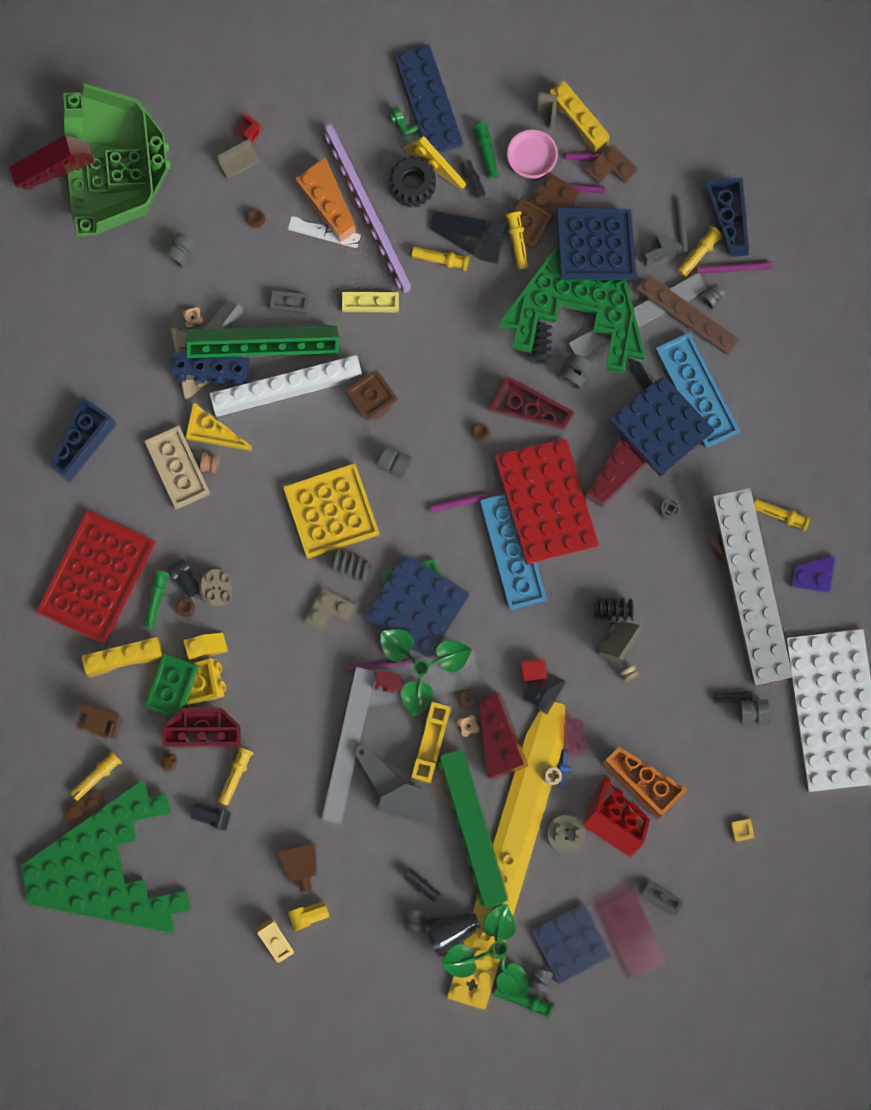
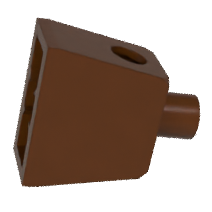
(300, 865)

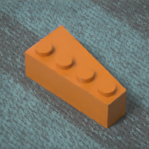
(325, 196)
(646, 784)

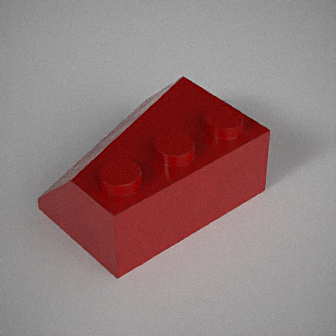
(616, 819)

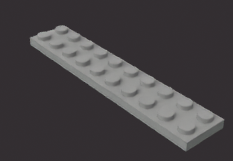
(752, 586)

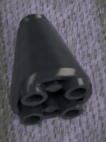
(450, 931)

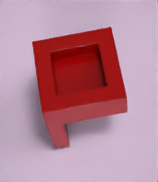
(248, 128)
(533, 670)

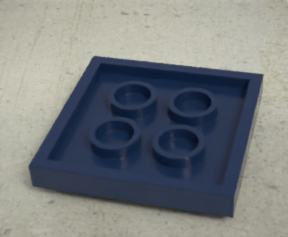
(571, 943)

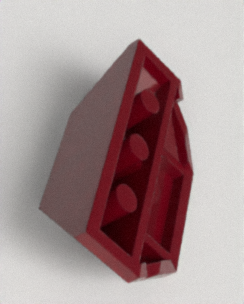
(201, 729)

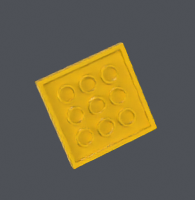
(331, 511)

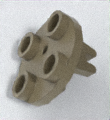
(216, 579)
(557, 834)

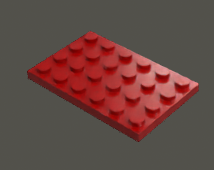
(546, 501)
(96, 577)

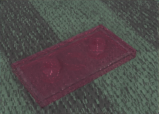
(631, 934)

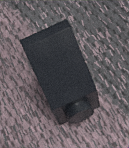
(544, 693)

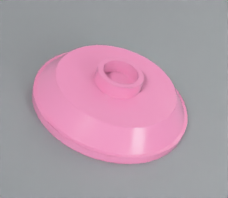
(532, 154)

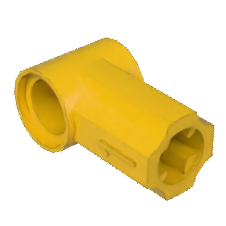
(303, 917)

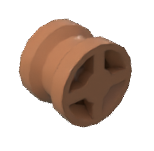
(209, 463)

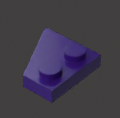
(814, 575)

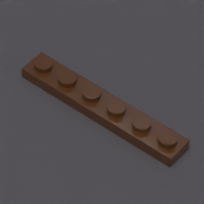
(687, 314)

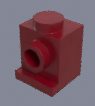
(388, 681)

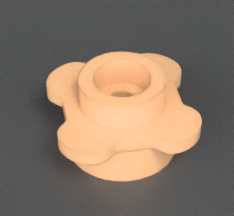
(187, 314)
(463, 724)

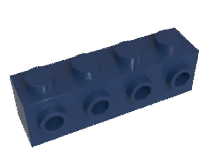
(213, 369)

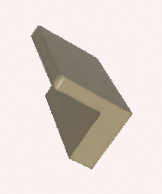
(547, 106)
(238, 159)

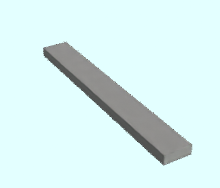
(644, 313)
(348, 743)

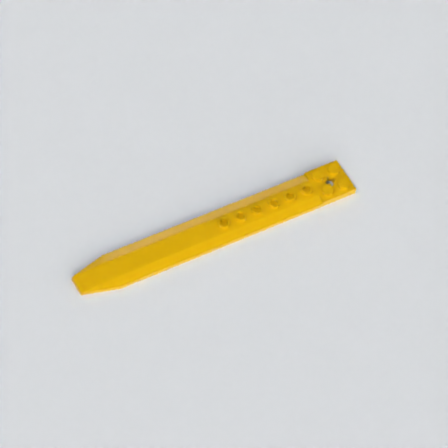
(515, 842)

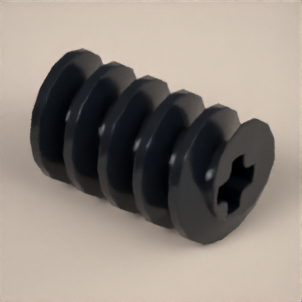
(539, 350)
(614, 608)

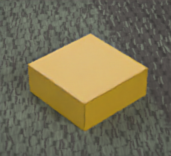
(742, 830)

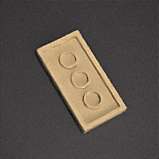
(177, 467)

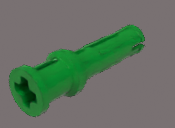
(484, 142)
(157, 590)
(534, 1004)

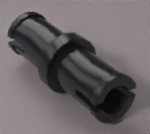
(473, 179)
(422, 885)

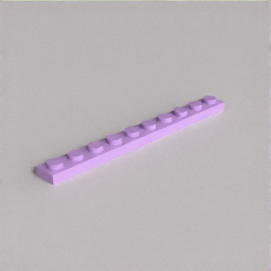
(369, 216)

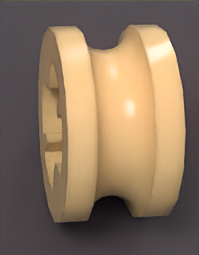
(629, 673)
(554, 781)

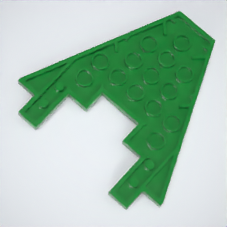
(605, 298)
(86, 873)

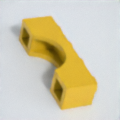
(589, 127)
(133, 653)
(431, 743)

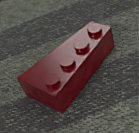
(51, 162)
(526, 404)
(616, 473)
(500, 739)

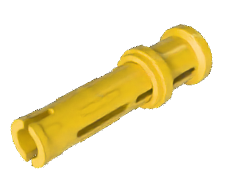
(515, 231)
(704, 245)
(449, 259)
(790, 517)
(238, 767)
(102, 769)

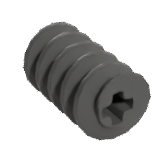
(352, 567)

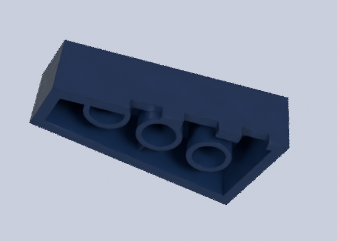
(730, 211)
(81, 439)

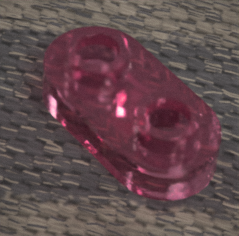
(574, 736)

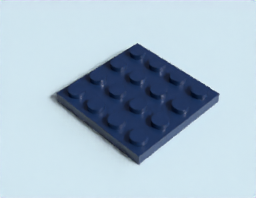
(596, 244)
(661, 425)
(419, 603)

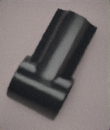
(182, 574)
(215, 817)

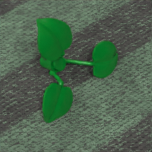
(416, 695)
(501, 926)

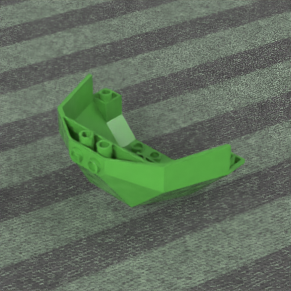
(126, 155)

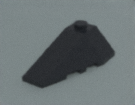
(473, 235)

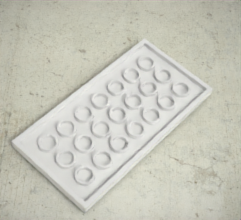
(833, 708)

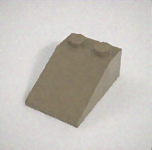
(619, 642)

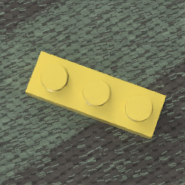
(370, 302)

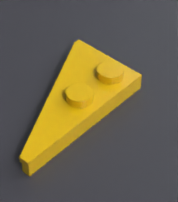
(422, 148)
(208, 430)

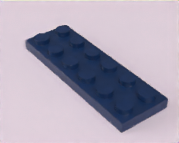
(428, 98)

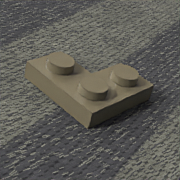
(327, 605)

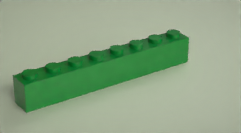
(262, 341)
(474, 829)

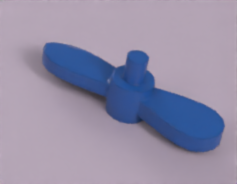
(563, 767)

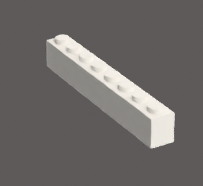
(286, 385)

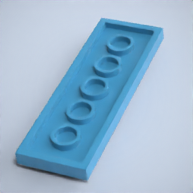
(694, 381)
(520, 581)

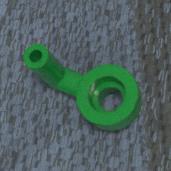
(397, 117)

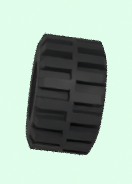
(412, 167)

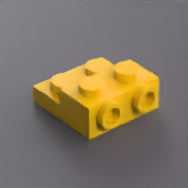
(207, 682)

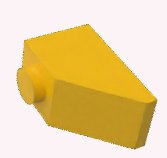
(205, 646)

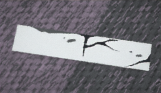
(320, 231)

